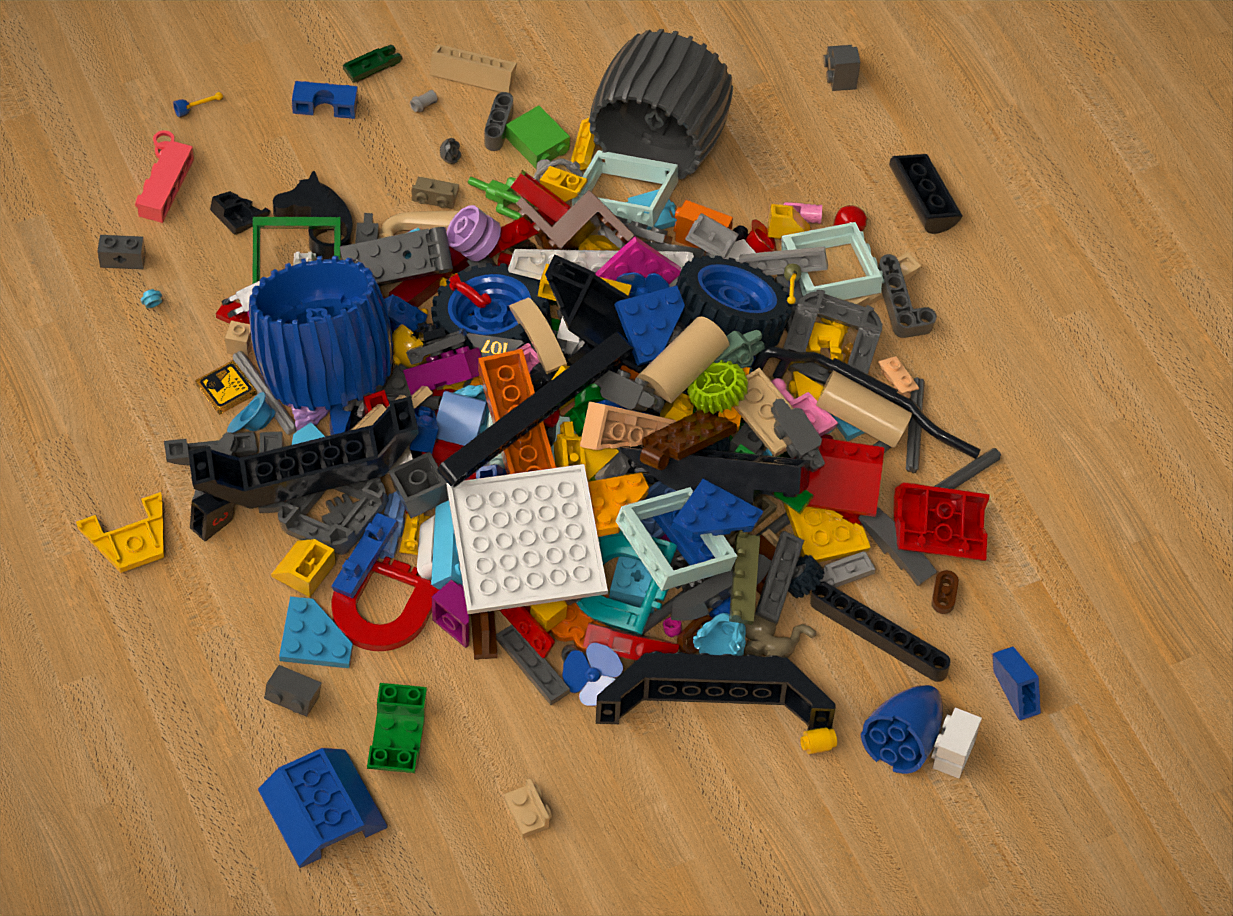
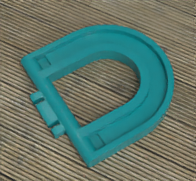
(616, 613)

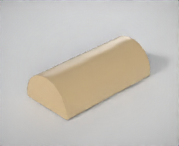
(685, 358)
(863, 409)

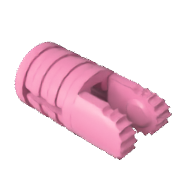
(809, 212)

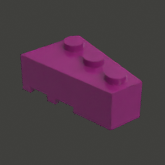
(444, 370)

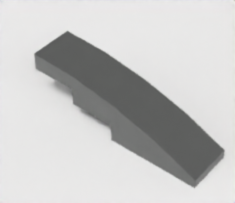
(884, 534)

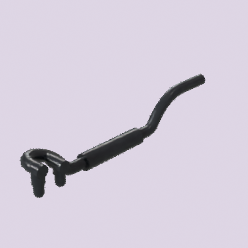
(789, 357)

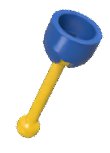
(183, 107)

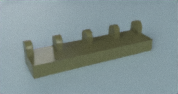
(744, 578)

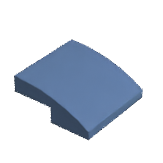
(460, 418)

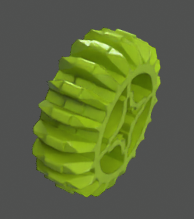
(718, 387)

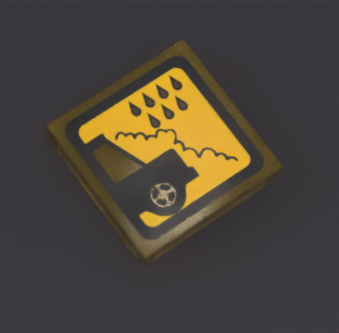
(226, 387)

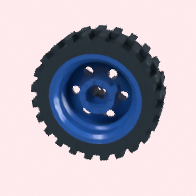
(733, 297)
(453, 308)

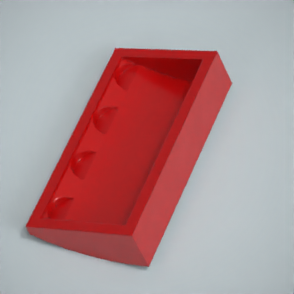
(540, 196)

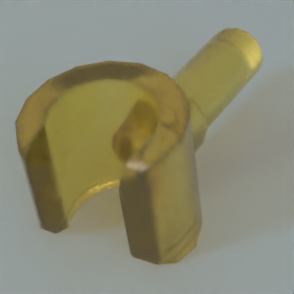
(847, 351)

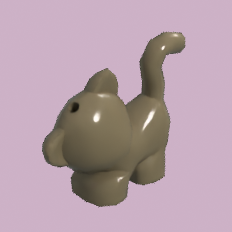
(765, 643)

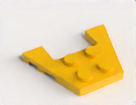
(133, 543)

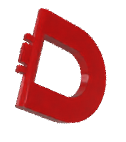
(393, 634)

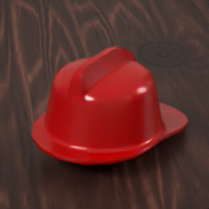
(759, 239)

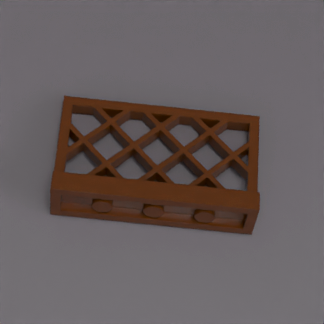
(484, 635)

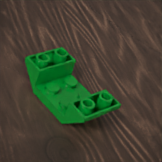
(398, 728)

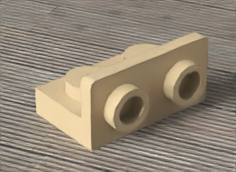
(528, 809)

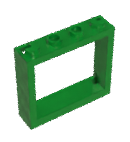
(291, 223)

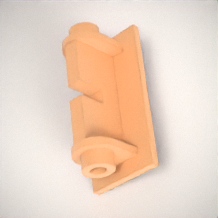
(898, 375)

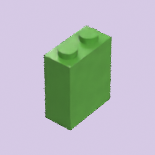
(537, 136)

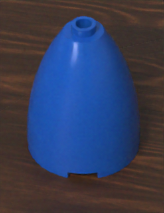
(904, 728)

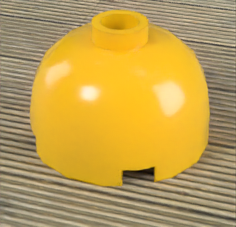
(403, 341)

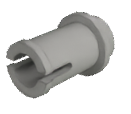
(419, 103)

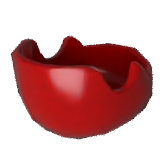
(851, 214)

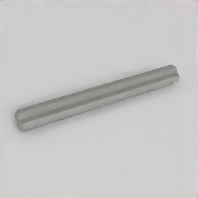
(256, 380)

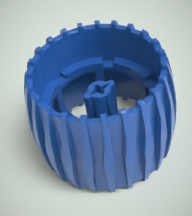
(321, 332)

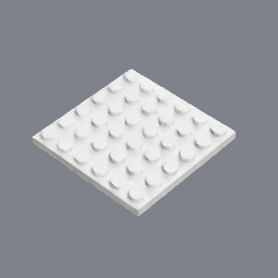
(526, 539)

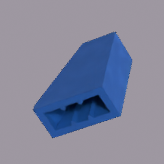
(1018, 682)

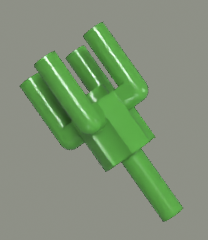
(500, 193)

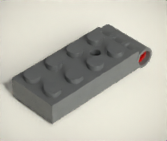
(387, 255)

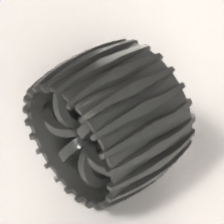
(662, 101)

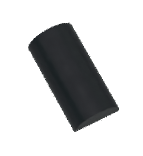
(926, 192)

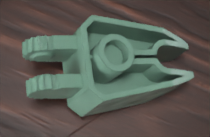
(742, 348)

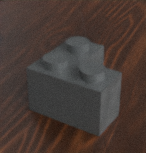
(842, 66)

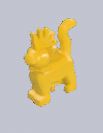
(827, 336)

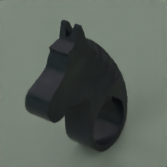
(315, 200)

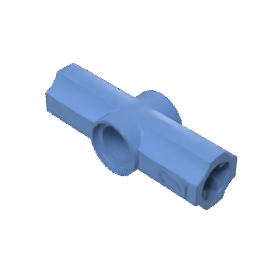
(395, 510)

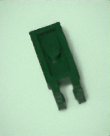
(371, 63)

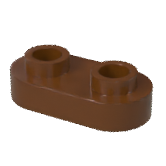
(943, 593)
(688, 634)

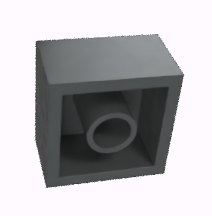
(419, 484)

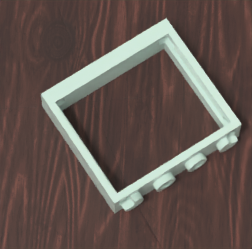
(638, 169)
(832, 237)
(651, 556)

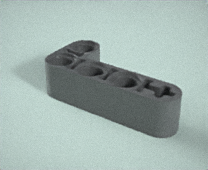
(900, 295)

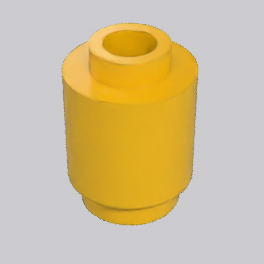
(818, 740)

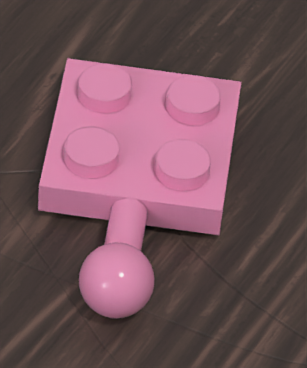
(820, 419)

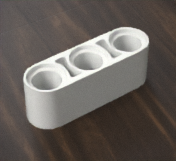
(425, 548)

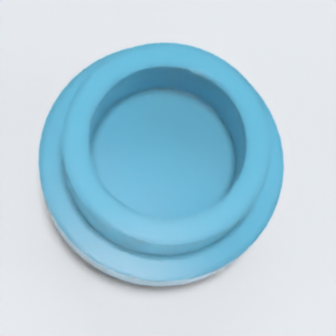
(151, 298)

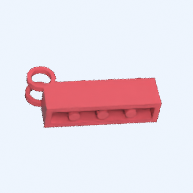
(165, 177)

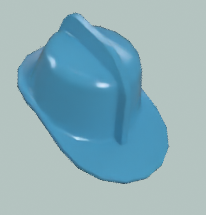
(254, 416)

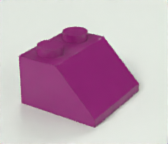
(450, 612)

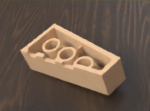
(617, 427)

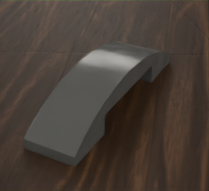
(177, 450)

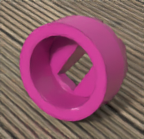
(676, 627)

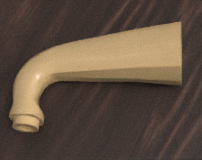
(414, 220)

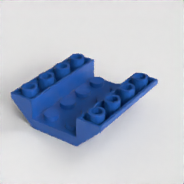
(319, 803)

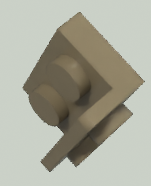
(435, 192)

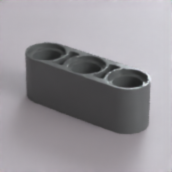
(499, 116)

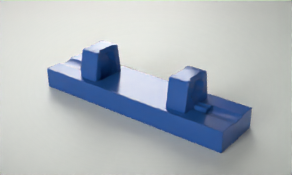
(364, 555)

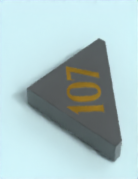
(493, 345)

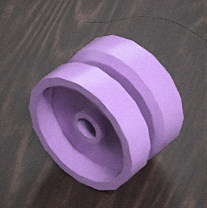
(473, 233)

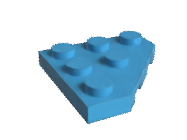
(313, 636)

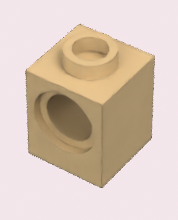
(238, 338)

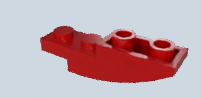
(627, 644)

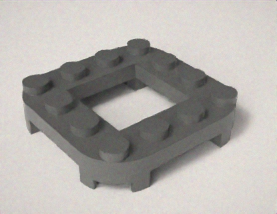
(838, 311)
(339, 537)

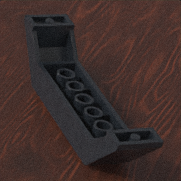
(307, 465)
(715, 680)

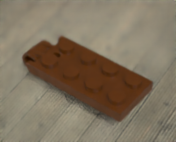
(684, 438)

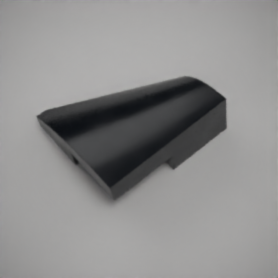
(235, 211)

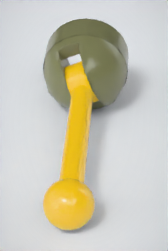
(792, 278)

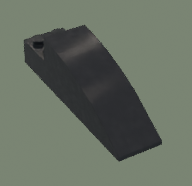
(737, 473)

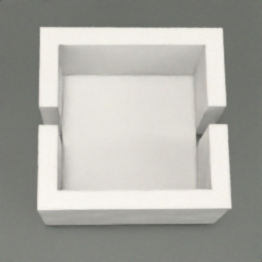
(955, 742)

